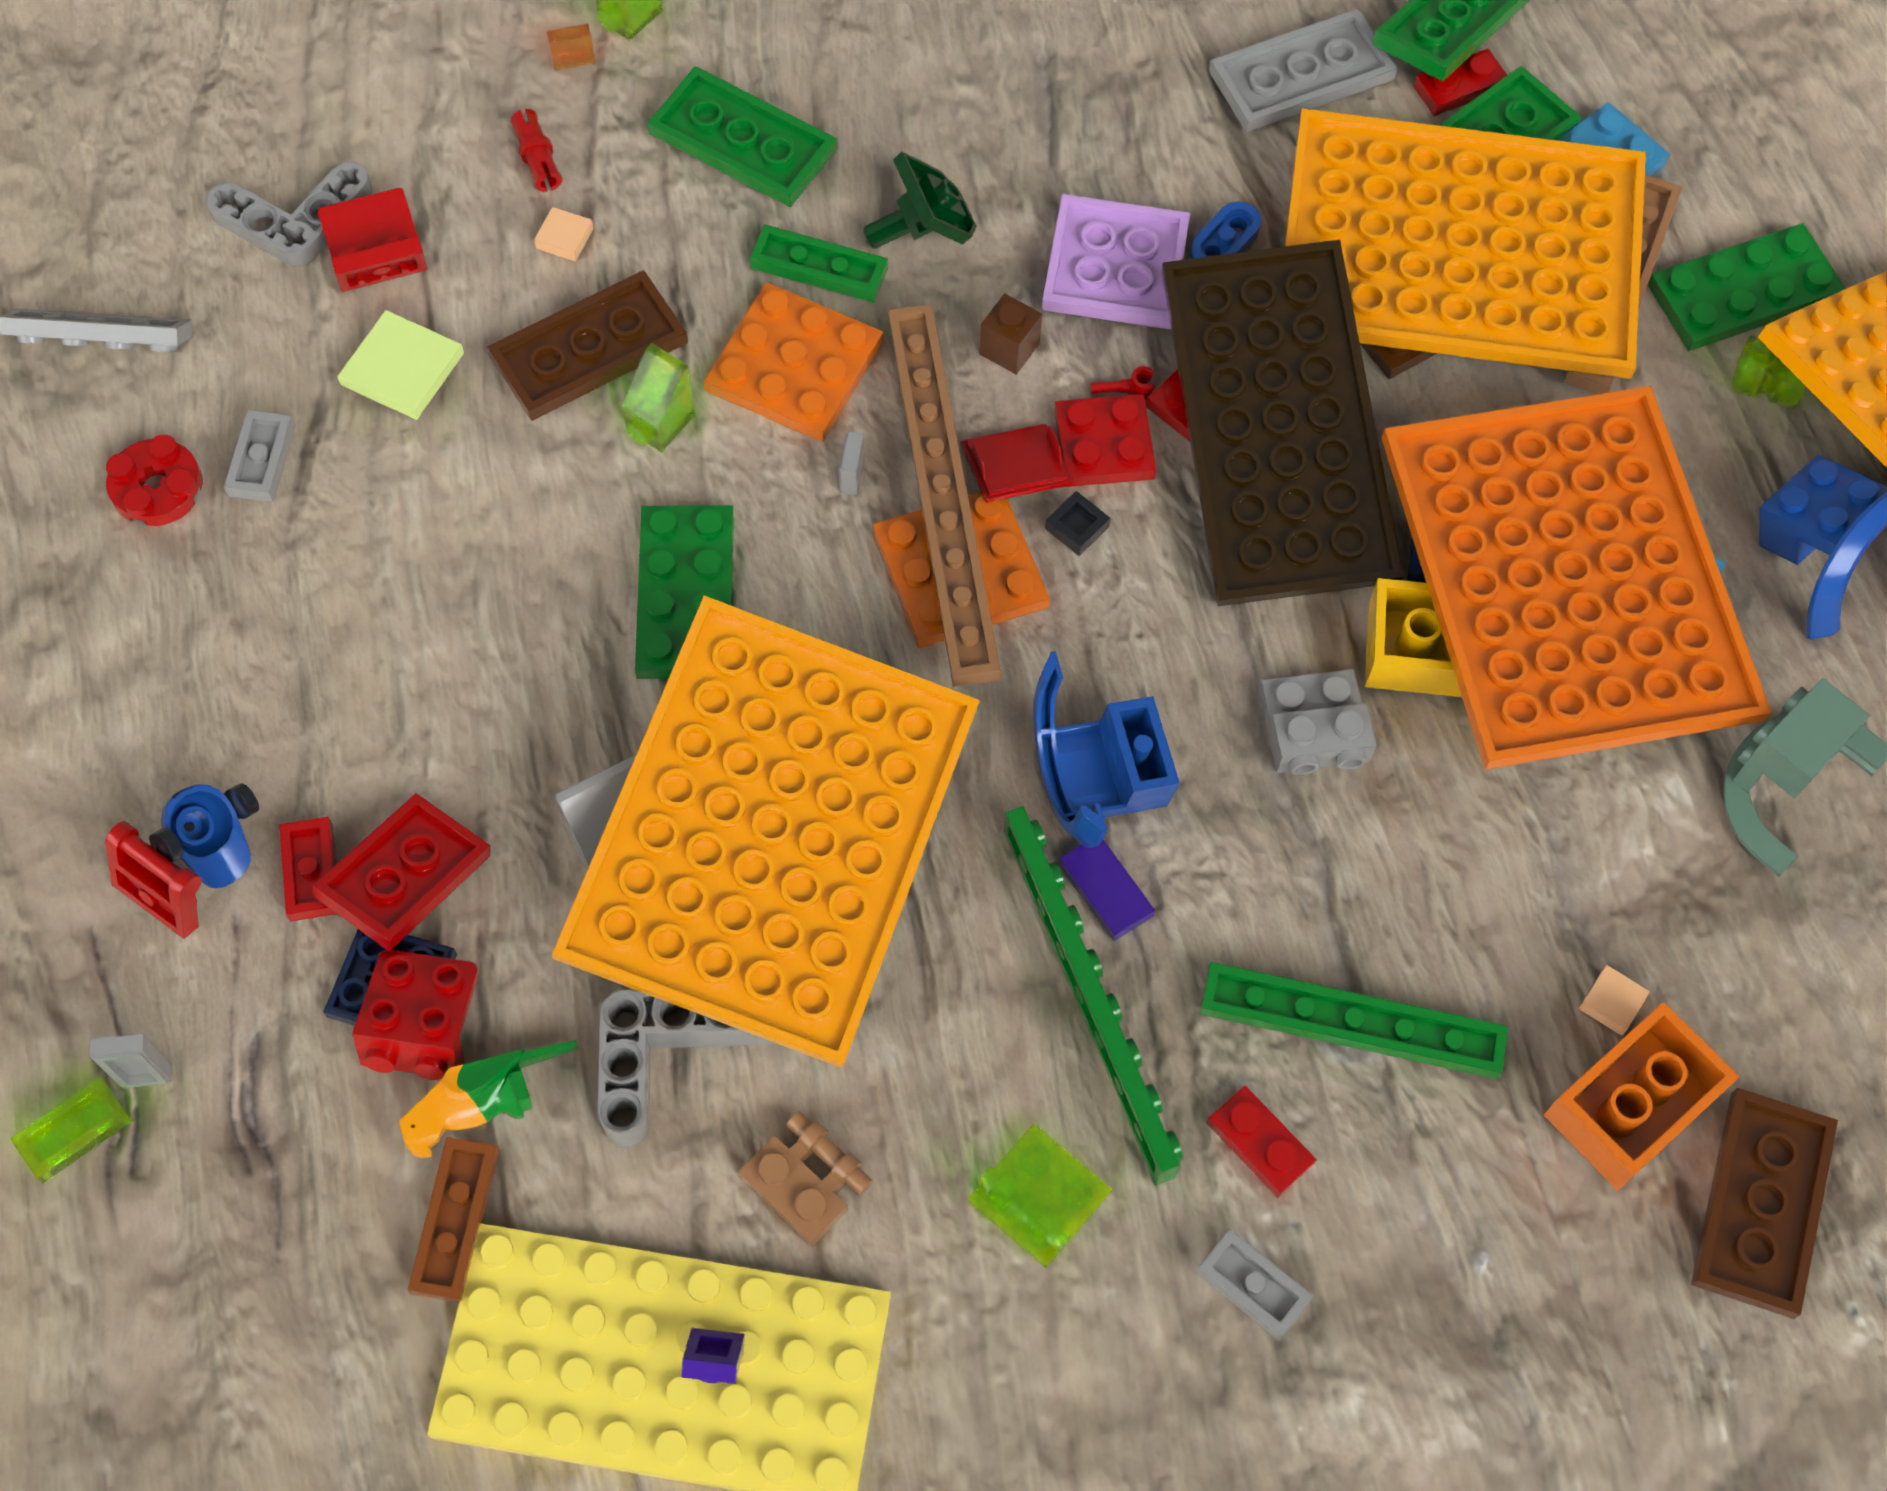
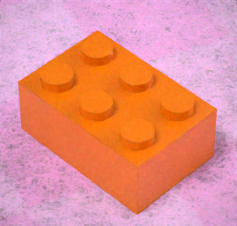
(1640, 1095)

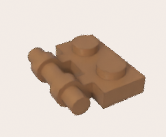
(795, 1190)

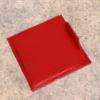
(1017, 462)

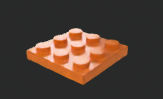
(794, 361)
(1006, 564)

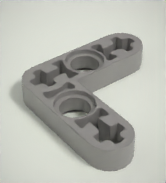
(298, 225)

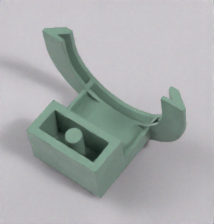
(1791, 754)

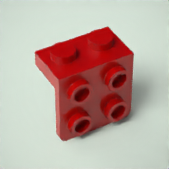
(414, 1014)

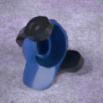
(205, 831)

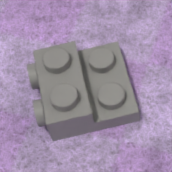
(1317, 722)

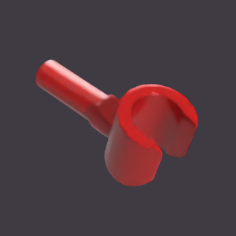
(1131, 386)

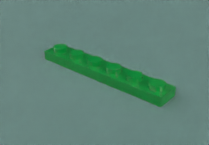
(1354, 1020)

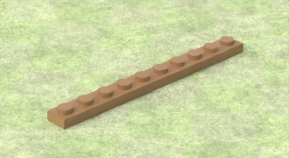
(944, 498)

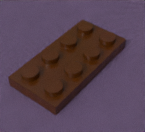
(586, 344)
(1765, 1203)

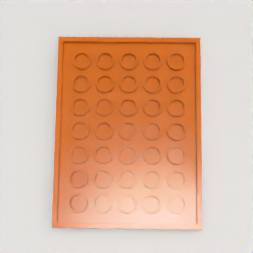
(1572, 577)

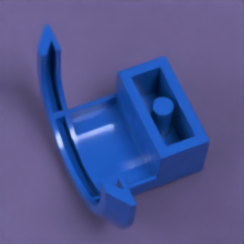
(1830, 512)
(1101, 764)

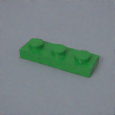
(819, 263)

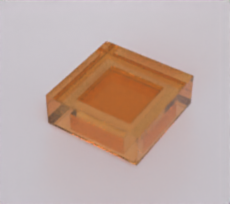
(571, 47)

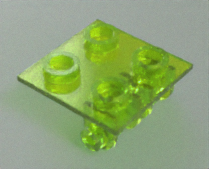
(1039, 1195)

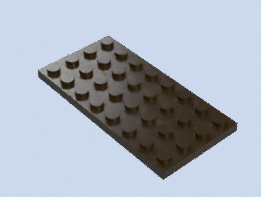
(1280, 423)

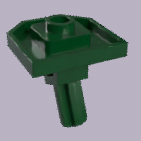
(926, 207)

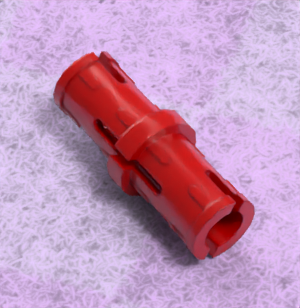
(536, 150)

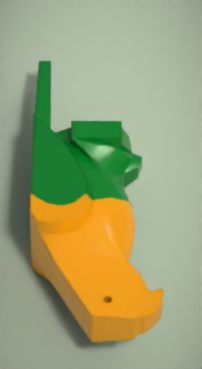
(474, 1096)

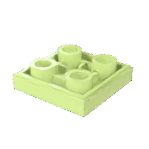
(401, 364)

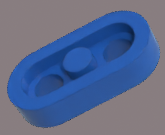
(1220, 237)

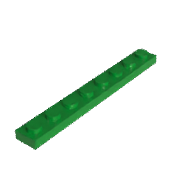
(1099, 1010)

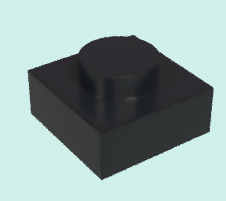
(1077, 523)

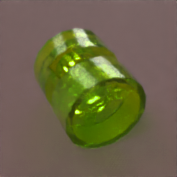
(1763, 372)

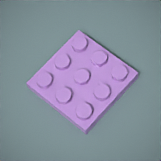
(1111, 260)

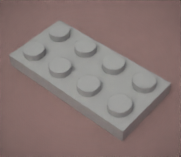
(1302, 70)

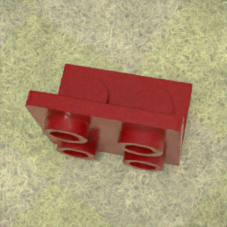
(372, 239)

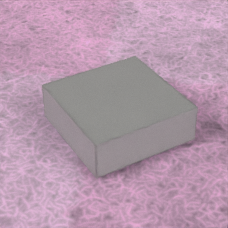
(851, 462)

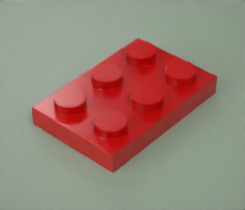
(401, 871)

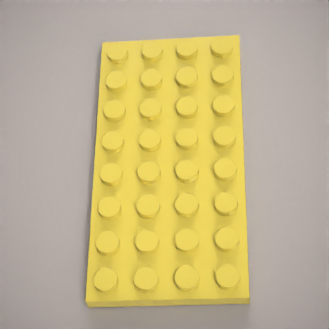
(582, 1354)

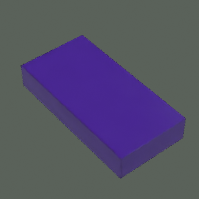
(1106, 889)

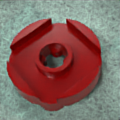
(145, 459)

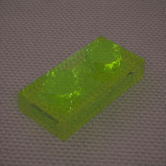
(71, 1129)

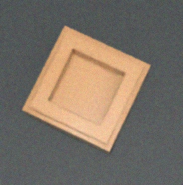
(563, 234)
(1614, 1000)

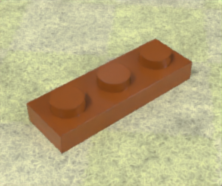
(453, 1219)

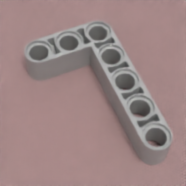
(636, 1043)

